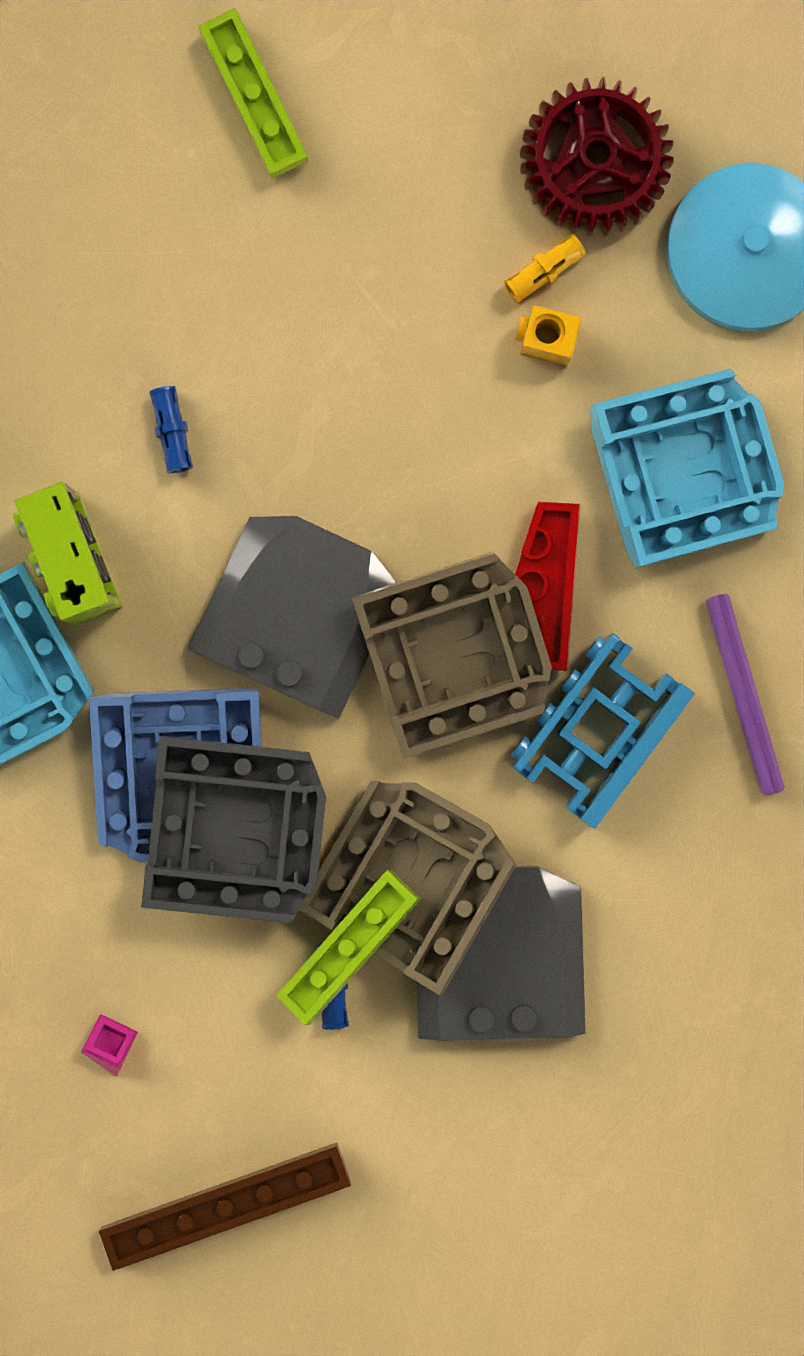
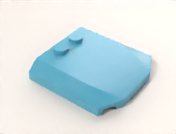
(687, 466)
(38, 670)

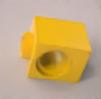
(564, 325)

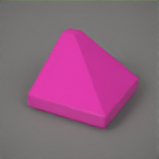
(109, 1044)

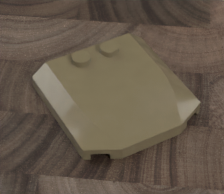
(455, 652)
(436, 851)

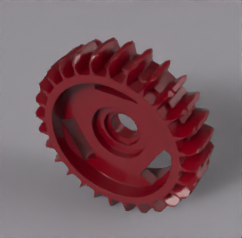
(573, 176)

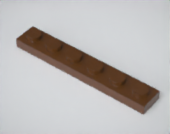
(225, 1206)

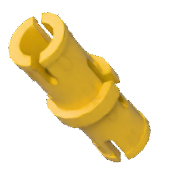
(544, 268)

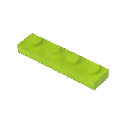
(253, 93)
(348, 947)

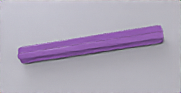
(745, 694)

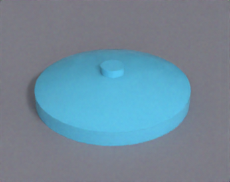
(740, 247)

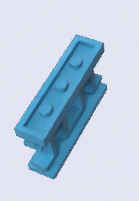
(628, 750)

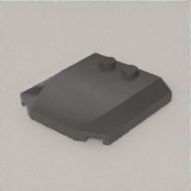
(290, 612)
(233, 830)
(519, 971)

